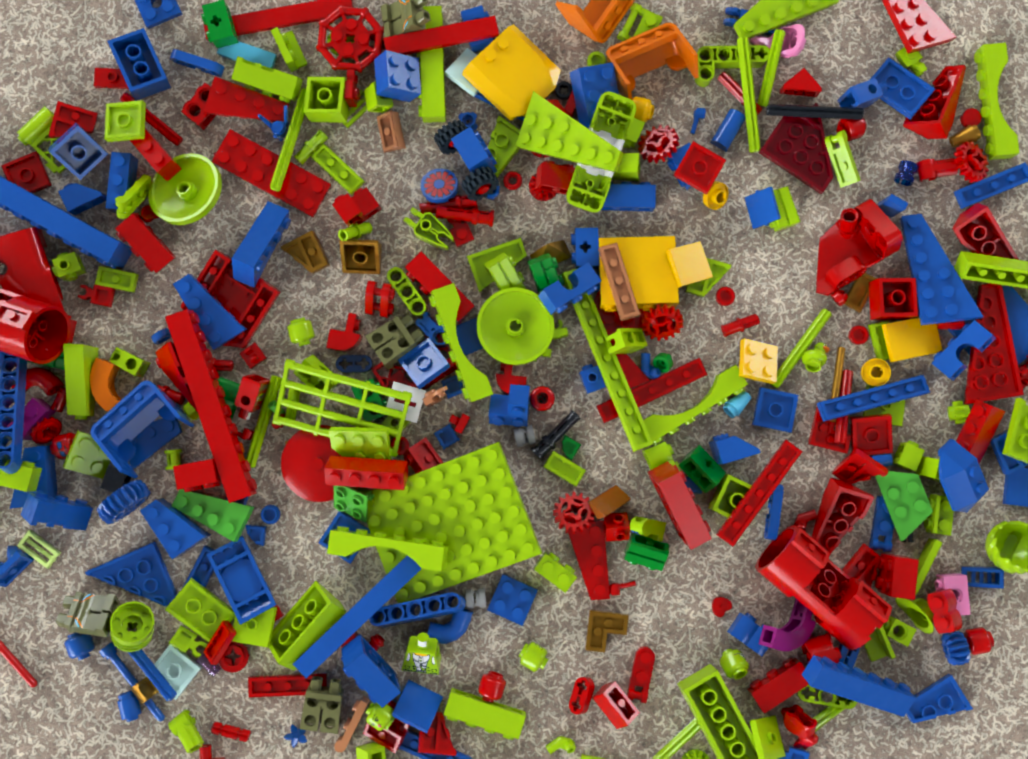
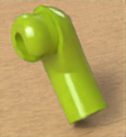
(562, 743)

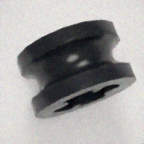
(563, 84)

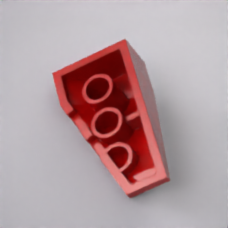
(981, 233)
(169, 362)

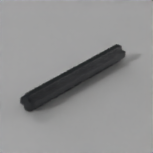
(814, 111)

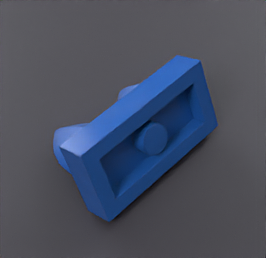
(15, 564)

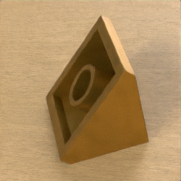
(361, 256)

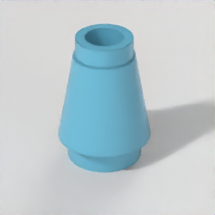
(735, 405)

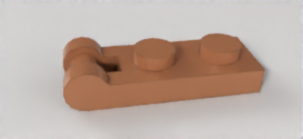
(351, 724)

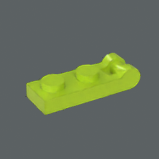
(842, 159)
(133, 197)

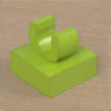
(560, 332)

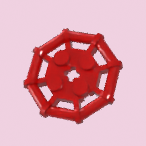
(347, 28)

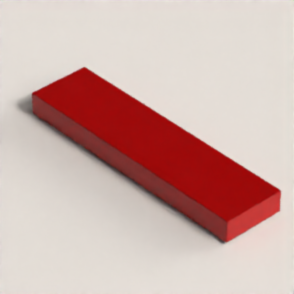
(281, 685)

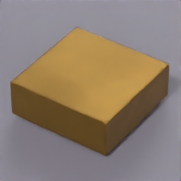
(144, 690)

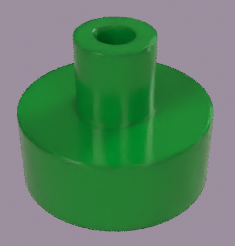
(663, 362)

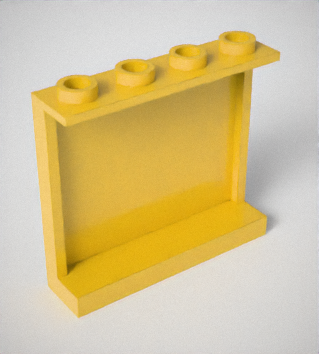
(647, 271)

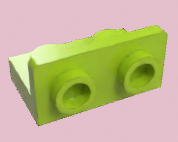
(289, 49)
(941, 518)

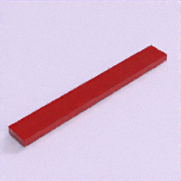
(285, 16)

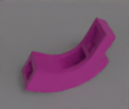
(792, 634)

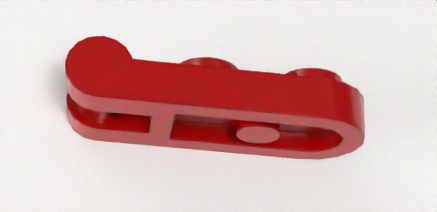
(641, 674)

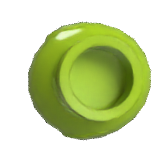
(816, 357)

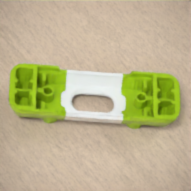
(612, 123)

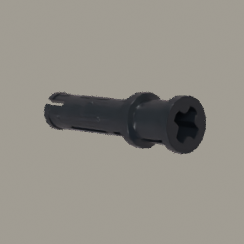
(549, 441)

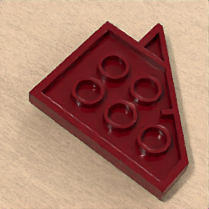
(800, 150)

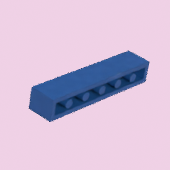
(858, 685)

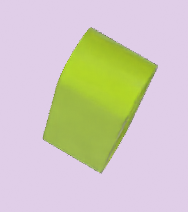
(401, 285)

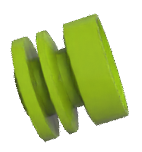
(132, 616)

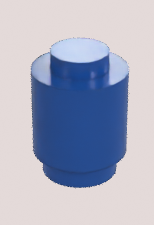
(129, 706)

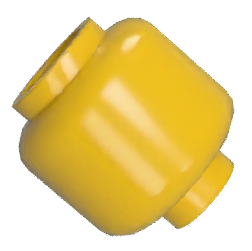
(644, 108)

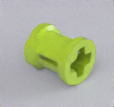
(173, 458)

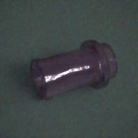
(211, 669)

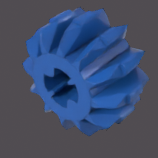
(955, 648)

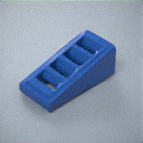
(999, 576)

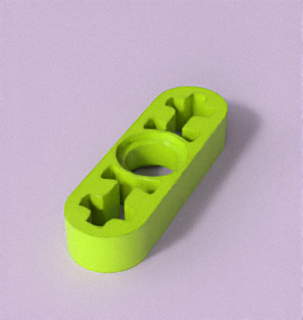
(841, 704)

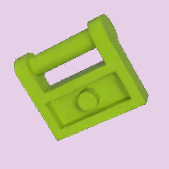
(649, 21)

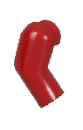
(803, 518)

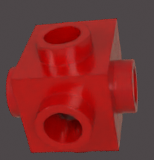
(617, 527)

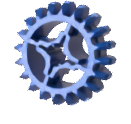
(123, 501)

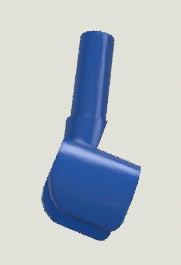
(699, 113)

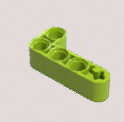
(732, 61)

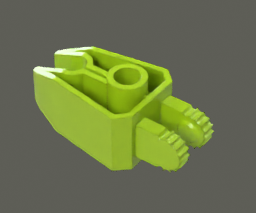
(429, 229)

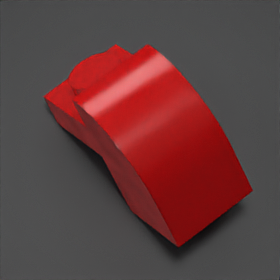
(346, 340)
(504, 380)

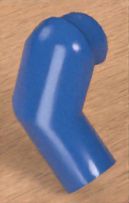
(647, 368)

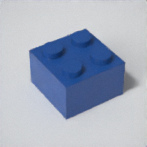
(397, 76)
(77, 151)

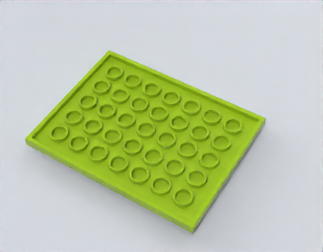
(466, 506)

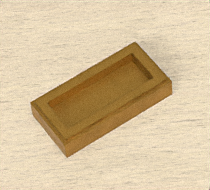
(859, 292)

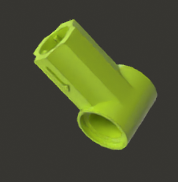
(184, 728)

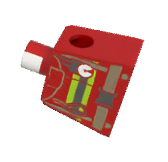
(251, 394)

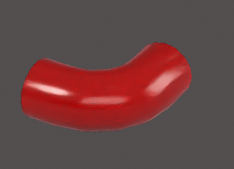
(44, 379)

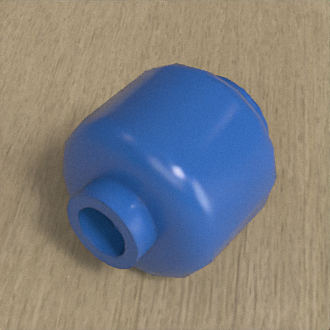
(79, 646)

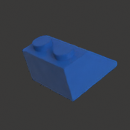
(730, 448)

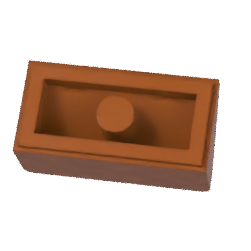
(608, 501)

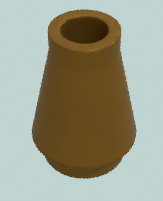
(969, 134)

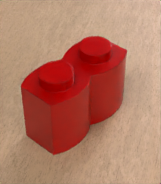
(946, 616)

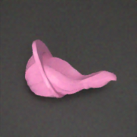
(793, 41)

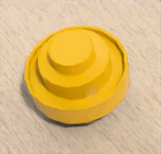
(716, 196)
(875, 372)

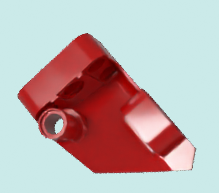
(855, 246)

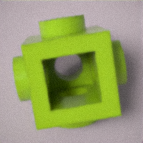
(68, 266)

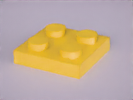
(758, 361)

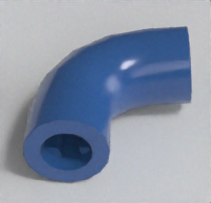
(453, 629)

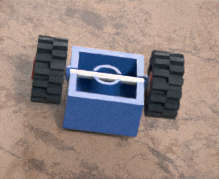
(474, 154)

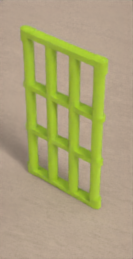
(326, 394)

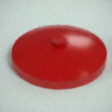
(304, 465)

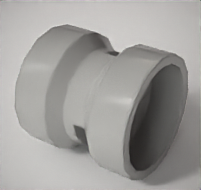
(520, 437)
(480, 598)

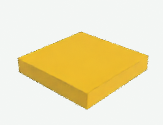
(689, 264)

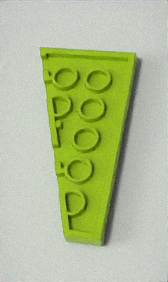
(558, 135)

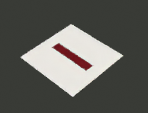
(414, 405)

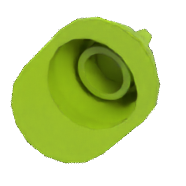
(919, 613)

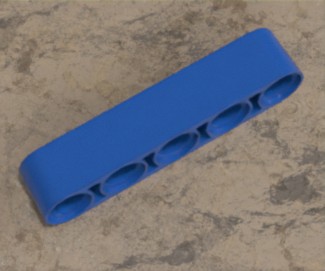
(426, 605)

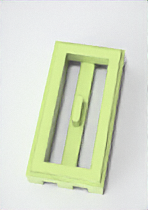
(52, 558)

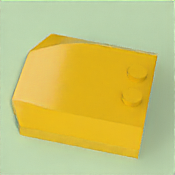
(511, 72)

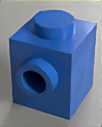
(591, 378)

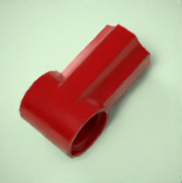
(933, 169)

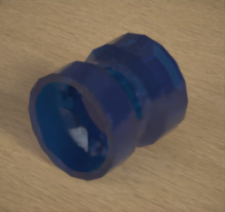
(906, 172)

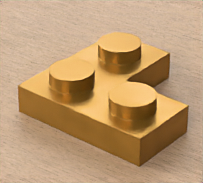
(602, 623)

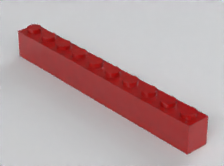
(211, 405)

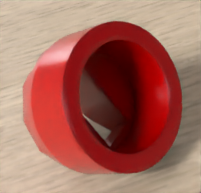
(839, 297)

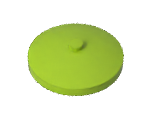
(188, 193)
(514, 326)

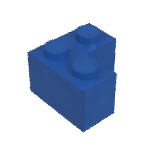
(510, 408)

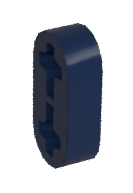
(355, 368)

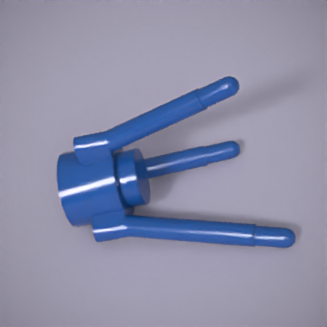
(278, 127)

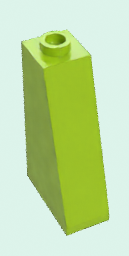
(78, 365)

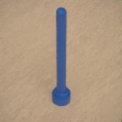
(110, 653)

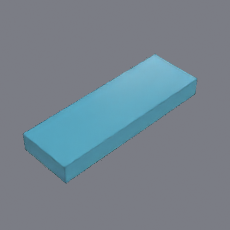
(249, 53)

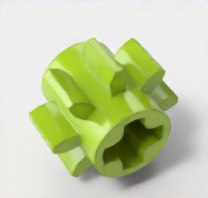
(958, 412)

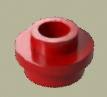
(512, 174)

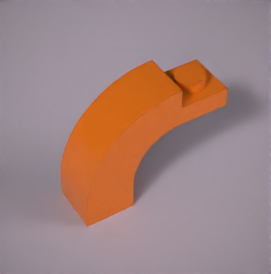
(103, 383)

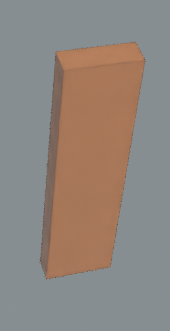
(618, 281)

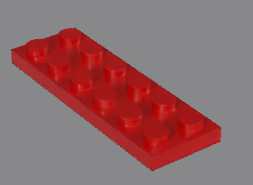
(257, 167)

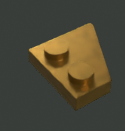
(307, 251)

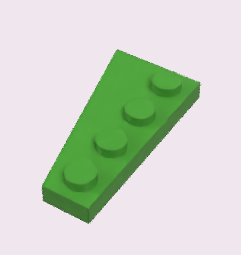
(214, 512)

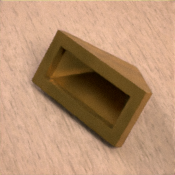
(555, 249)

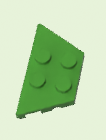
(904, 500)

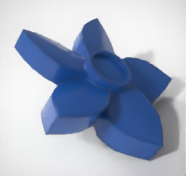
(296, 735)

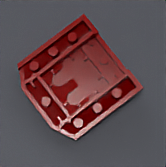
(244, 302)

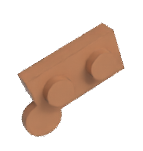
(434, 396)

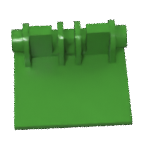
(353, 501)

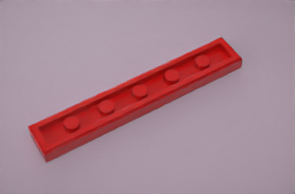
(442, 36)
(657, 387)
(759, 493)

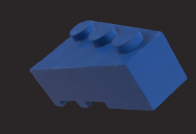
(56, 511)
(173, 528)

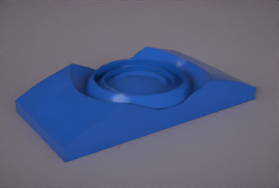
(241, 580)

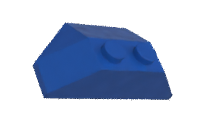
(960, 476)

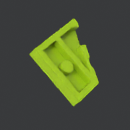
(703, 287)

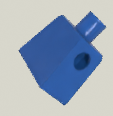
(863, 94)

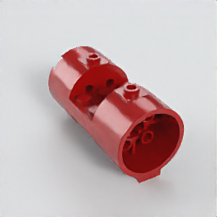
(32, 328)
(840, 603)

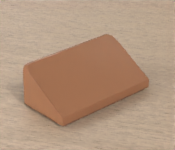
(391, 131)

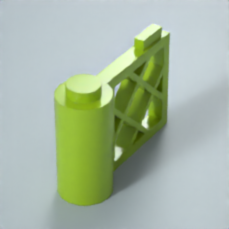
(36, 132)

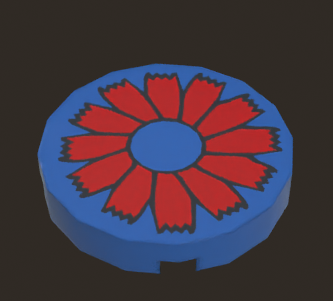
(439, 185)

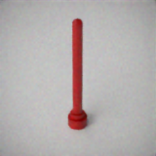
(15, 663)

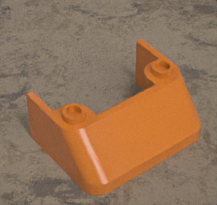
(598, 17)
(648, 52)

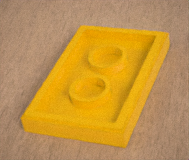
(910, 339)

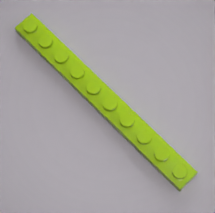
(610, 370)

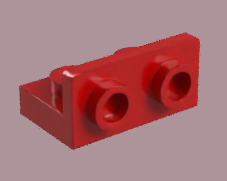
(422, 456)

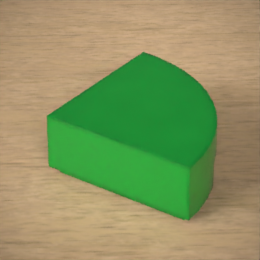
(570, 447)

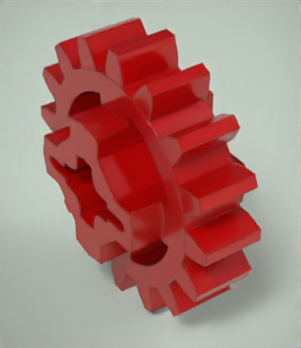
(658, 144)
(971, 162)
(662, 322)
(575, 504)

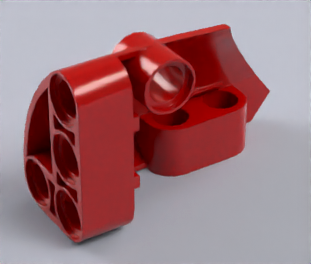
(28, 267)

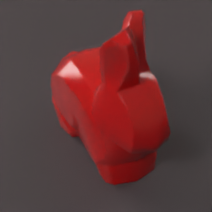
(800, 725)

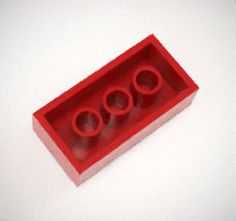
(680, 504)

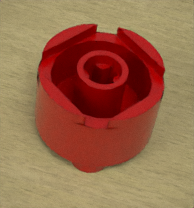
(820, 647)

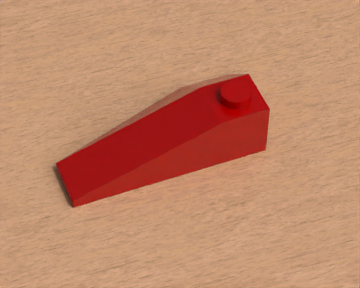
(938, 112)
(838, 512)

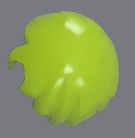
(1008, 546)

